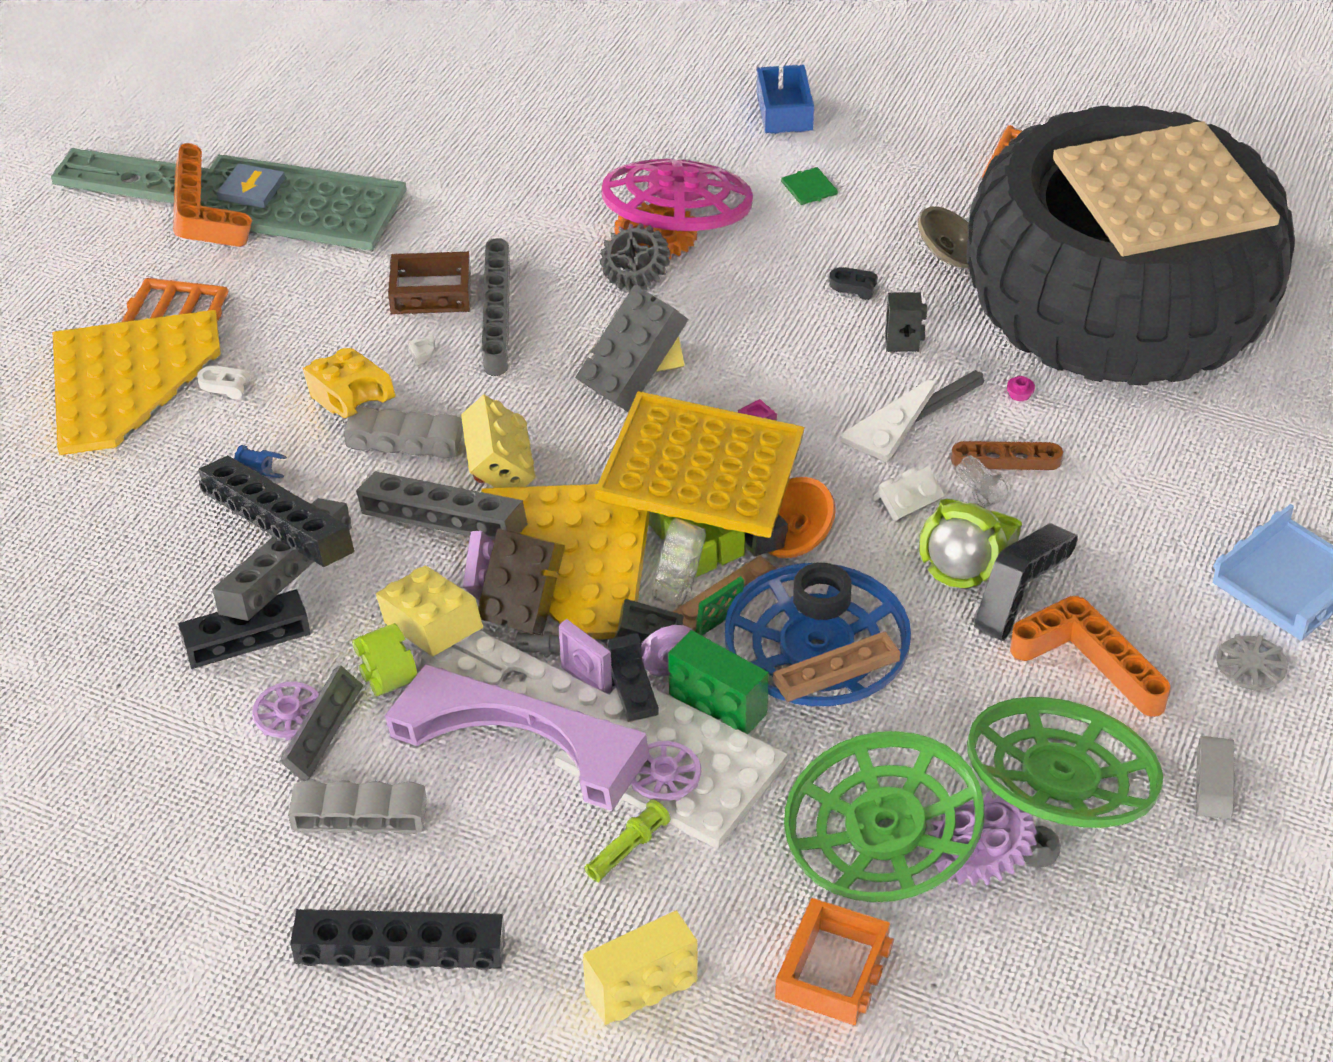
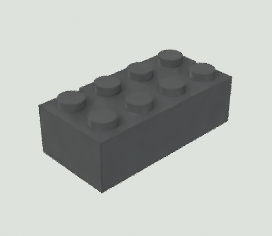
(632, 347)

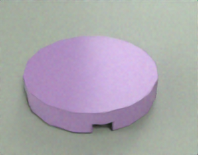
(656, 648)

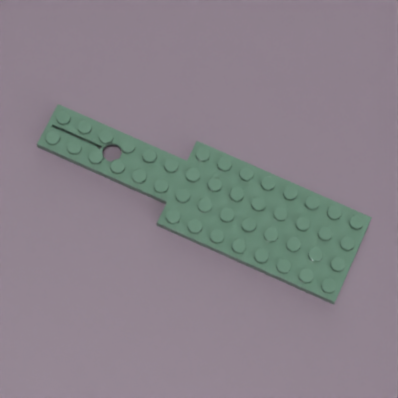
(307, 205)

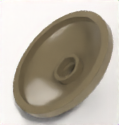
(944, 235)

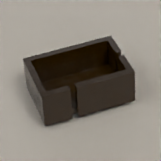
(514, 584)

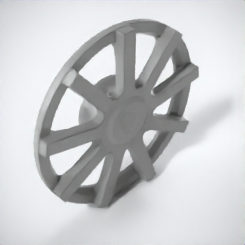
(1252, 661)

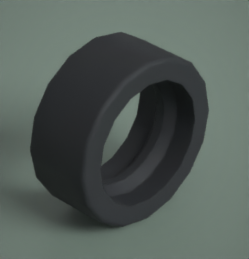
(822, 607)

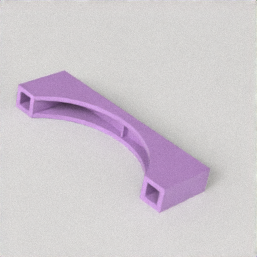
(445, 701)

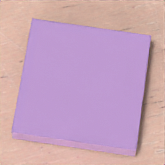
(585, 657)

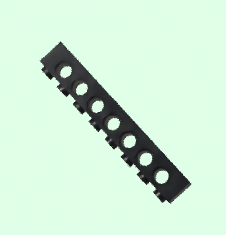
(276, 511)

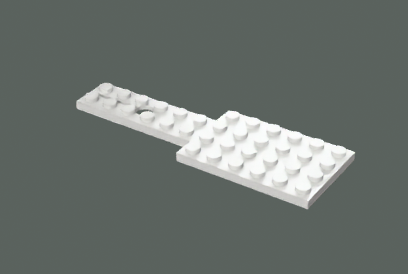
(732, 762)

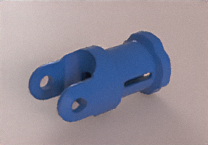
(258, 461)

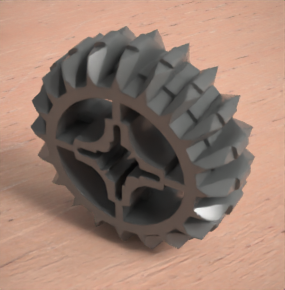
(648, 262)

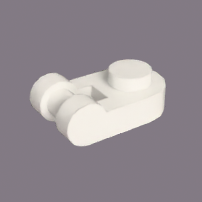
(223, 380)

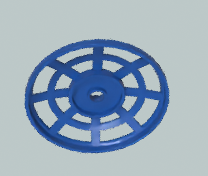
(801, 630)

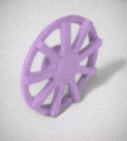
(285, 709)
(665, 771)

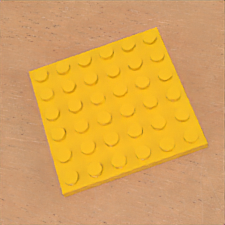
(701, 464)

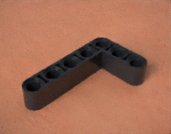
(1014, 570)

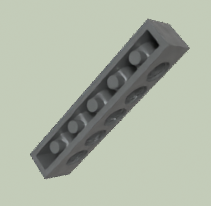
(439, 506)
(267, 571)

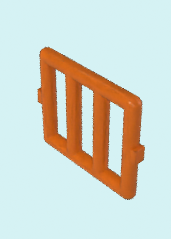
(171, 287)

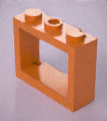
(846, 924)

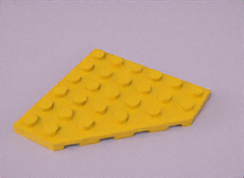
(122, 371)
(600, 553)

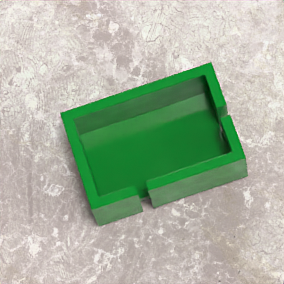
(718, 682)

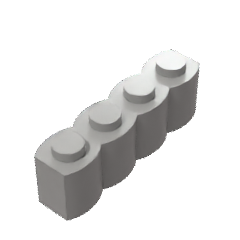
(411, 432)
(355, 807)

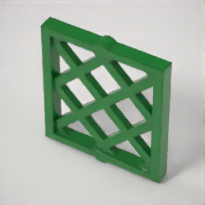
(711, 602)

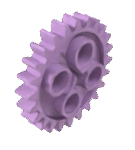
(1003, 841)

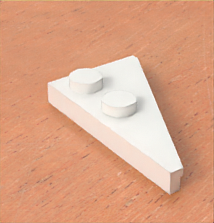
(885, 429)

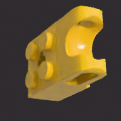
(347, 381)

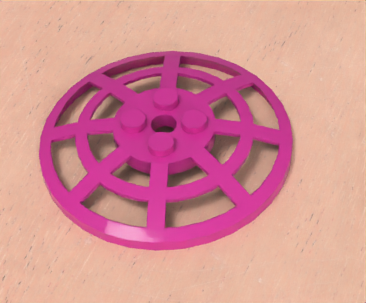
(677, 184)

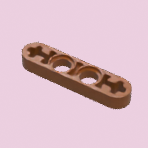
(1007, 453)

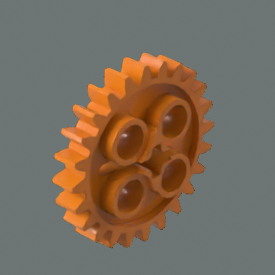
(676, 240)

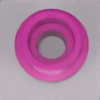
(1020, 388)

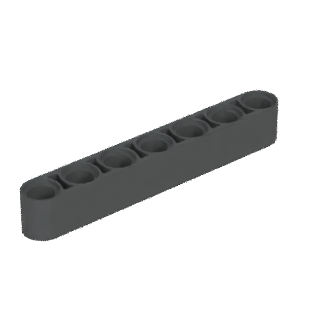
(496, 307)

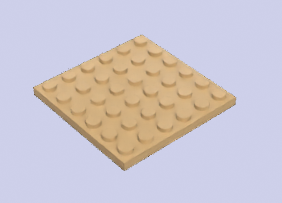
(1164, 188)

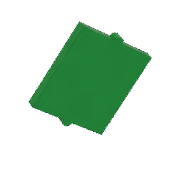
(809, 186)

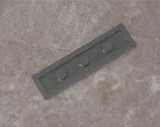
(321, 723)

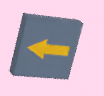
(251, 185)

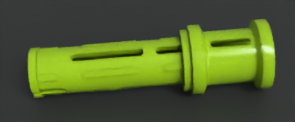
(637, 831)

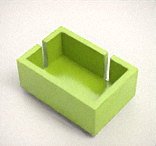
(719, 543)

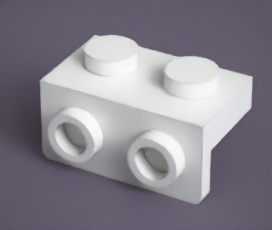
(909, 494)

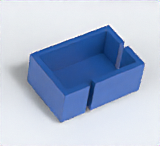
(785, 108)

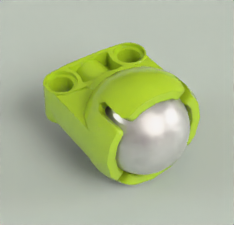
(965, 542)

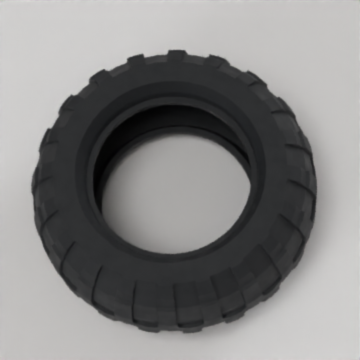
(1109, 313)

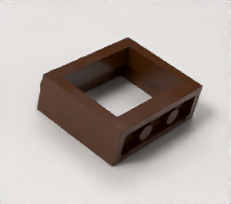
(430, 298)

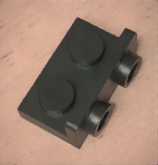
(644, 619)

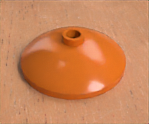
(805, 504)

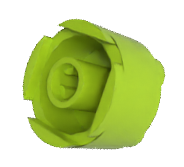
(385, 659)

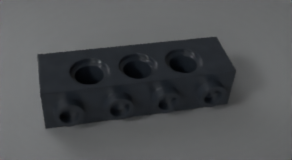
(223, 637)

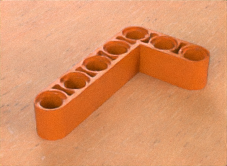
(198, 221)
(1100, 642)

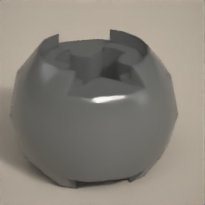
(1046, 849)

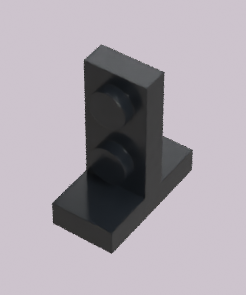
(631, 678)

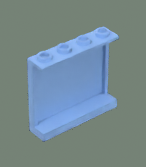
(1281, 574)

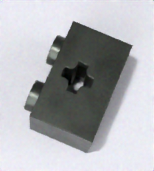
(904, 322)

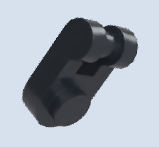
(853, 281)

